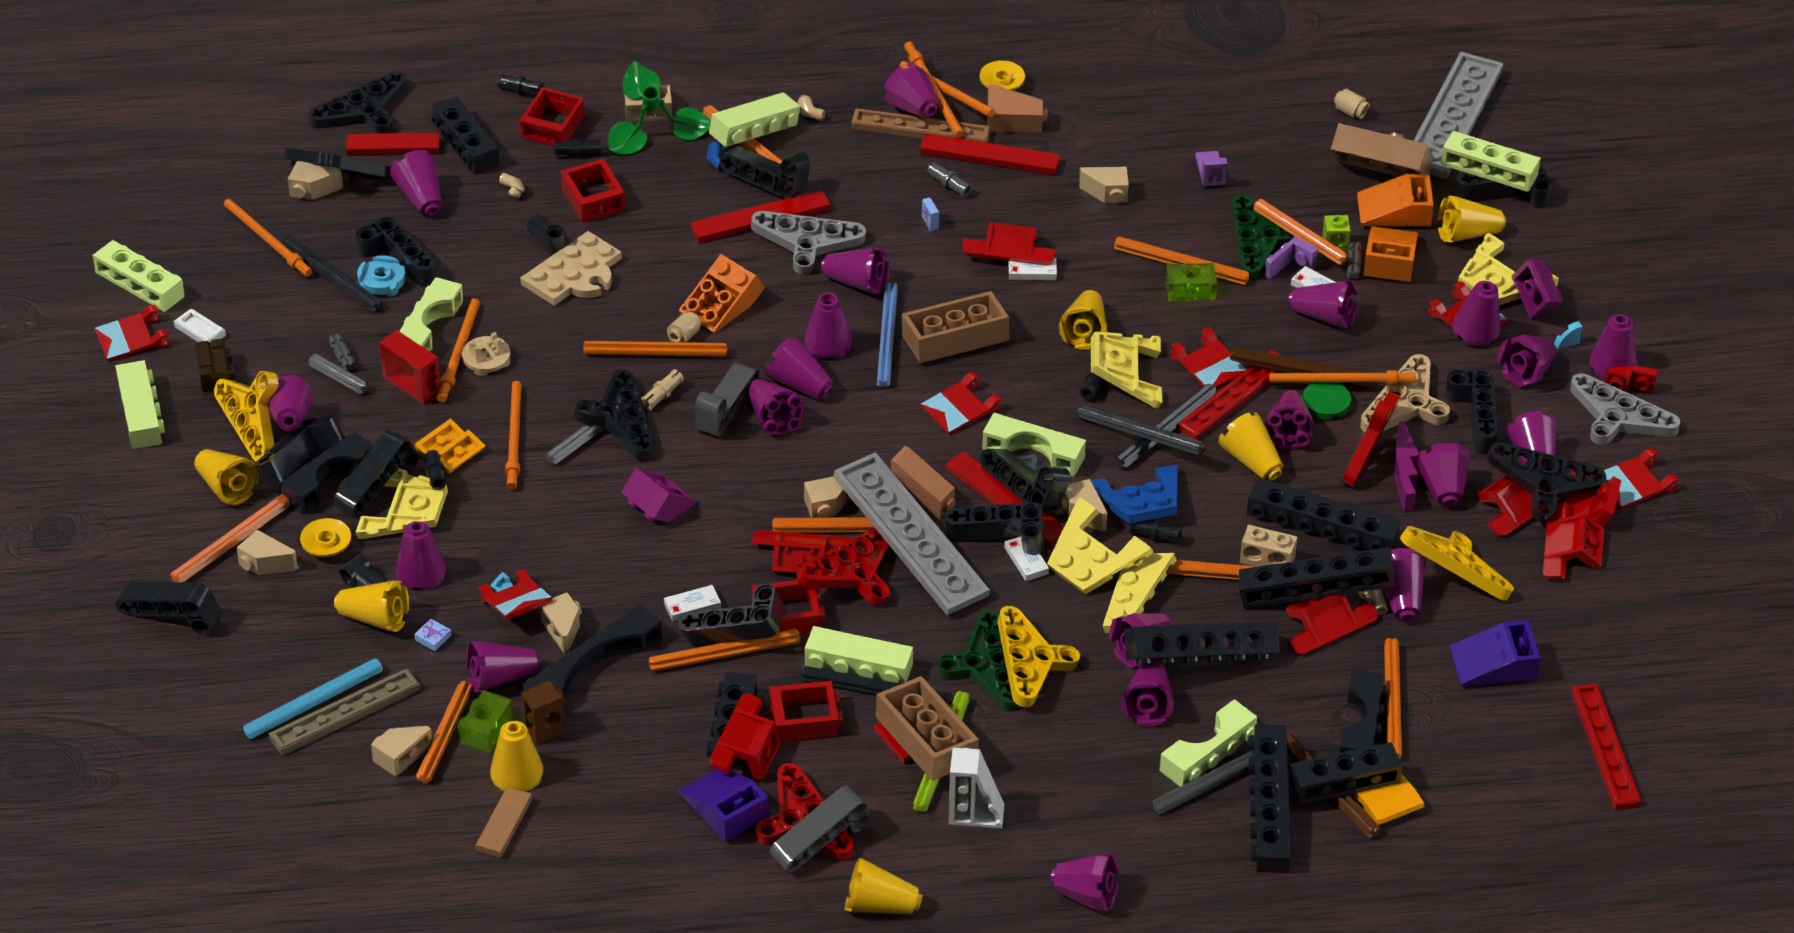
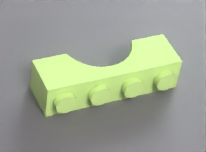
(439, 301)
(1014, 434)
(1187, 760)

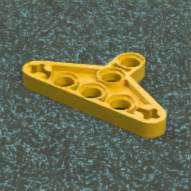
(256, 415)
(1458, 558)
(1029, 646)

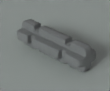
(1354, 260)
(342, 352)

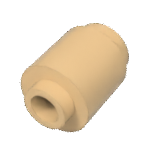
(1351, 104)
(684, 327)

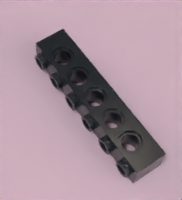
(1322, 516)
(1317, 577)
(1263, 636)
(1269, 781)

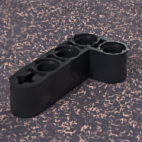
(781, 179)
(1479, 189)
(390, 236)
(1479, 390)
(297, 447)
(374, 471)
(1044, 488)
(999, 522)
(172, 600)
(734, 624)

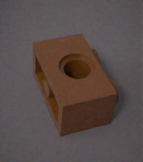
(543, 712)

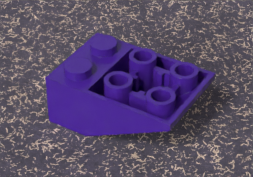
(1497, 655)
(727, 802)

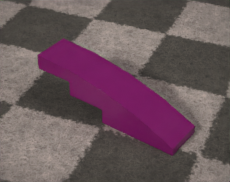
(1405, 467)

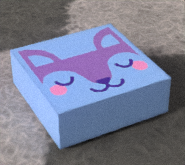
(930, 214)
(432, 634)

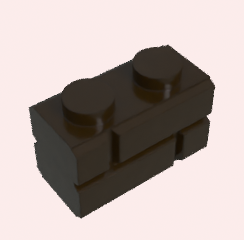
(213, 363)

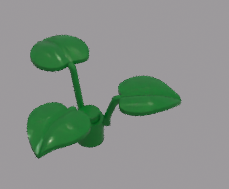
(645, 84)

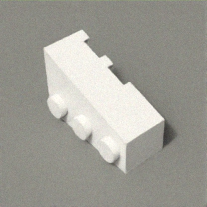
(973, 792)

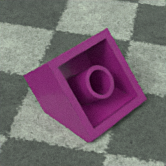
(1537, 288)
(656, 495)

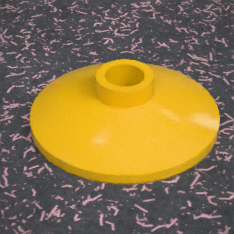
(1002, 74)
(325, 537)

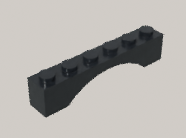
(630, 633)

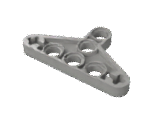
(795, 235)
(1629, 417)

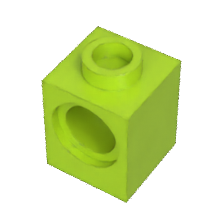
(1337, 231)

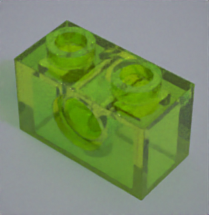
(1191, 282)
(484, 721)

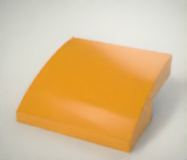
(452, 444)
(1390, 801)

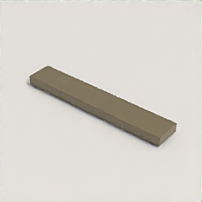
(344, 711)

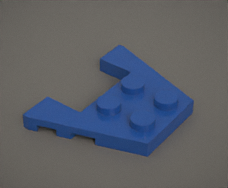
(1144, 501)

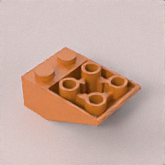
(1397, 202)
(1390, 254)
(723, 294)

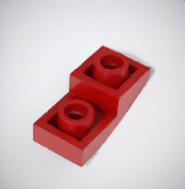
(1632, 377)

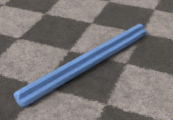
(887, 335)

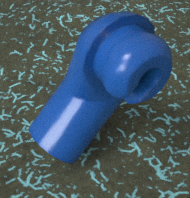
(713, 154)

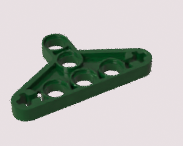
(1257, 228)
(980, 650)

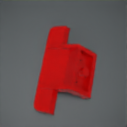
(1009, 244)
(1513, 502)
(1597, 504)
(1571, 538)
(795, 548)
(1327, 621)
(747, 738)

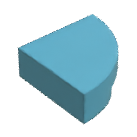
(1570, 336)
(501, 583)

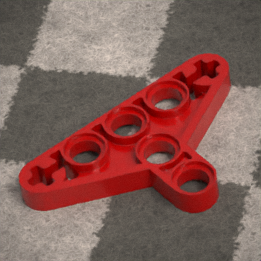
(1371, 436)
(843, 572)
(797, 807)

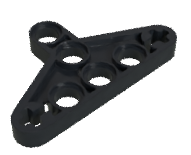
(354, 111)
(336, 161)
(620, 423)
(1532, 474)

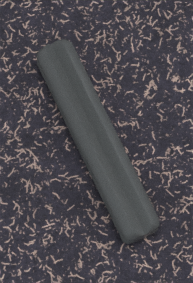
(338, 374)
(573, 442)

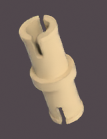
(662, 389)

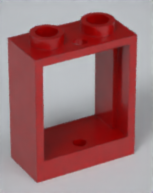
(546, 132)
(588, 207)
(418, 383)
(801, 621)
(805, 728)

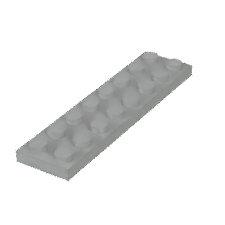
(1458, 105)
(911, 533)

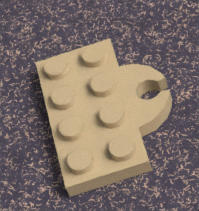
(574, 270)

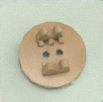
(486, 354)

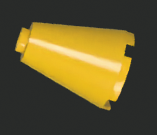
(1468, 219)
(1083, 319)
(1252, 446)
(227, 475)
(375, 604)
(516, 759)
(880, 891)

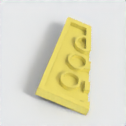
(1137, 585)

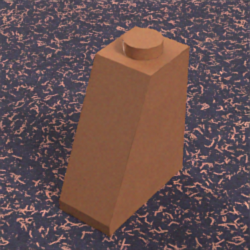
(1014, 111)
(923, 483)

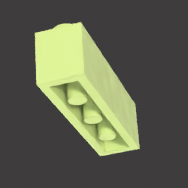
(754, 119)
(139, 404)
(858, 655)

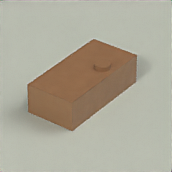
(1380, 151)
(955, 327)
(923, 725)

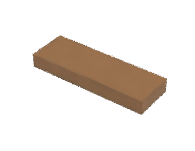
(503, 822)

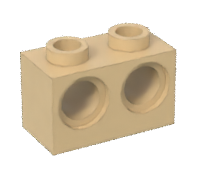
(633, 107)
(1266, 547)

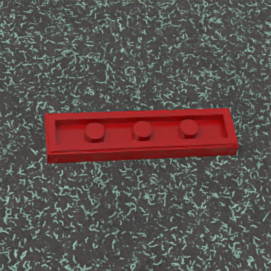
(392, 143)

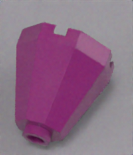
(911, 91)
(1526, 358)
(1445, 472)
(1133, 620)
(1088, 880)

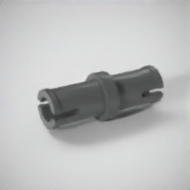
(949, 179)

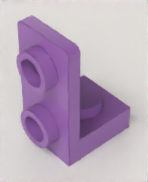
(1211, 168)
(1294, 250)

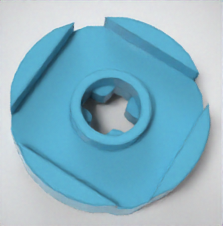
(387, 285)

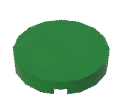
(1327, 400)

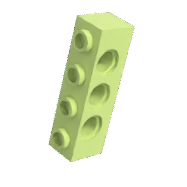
(1490, 161)
(138, 275)

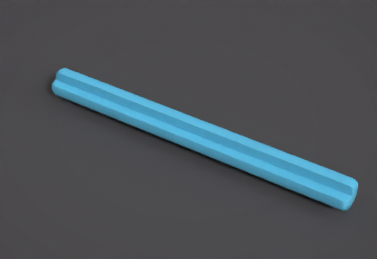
(312, 698)

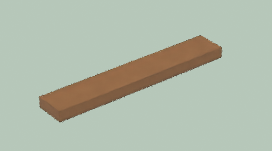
(913, 126)

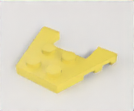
(1486, 268)
(1117, 362)
(412, 502)
(1084, 559)

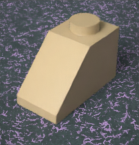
(314, 180)
(1105, 183)
(1086, 491)
(824, 497)
(266, 555)
(562, 620)
(400, 747)

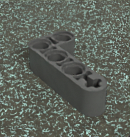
(717, 410)
(820, 827)

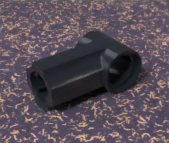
(548, 234)
(360, 572)

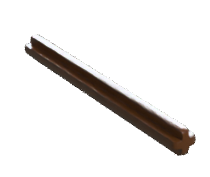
(1287, 363)
(1344, 802)

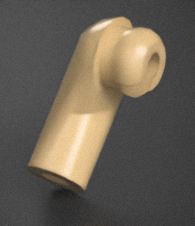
(808, 110)
(514, 183)
(1377, 598)

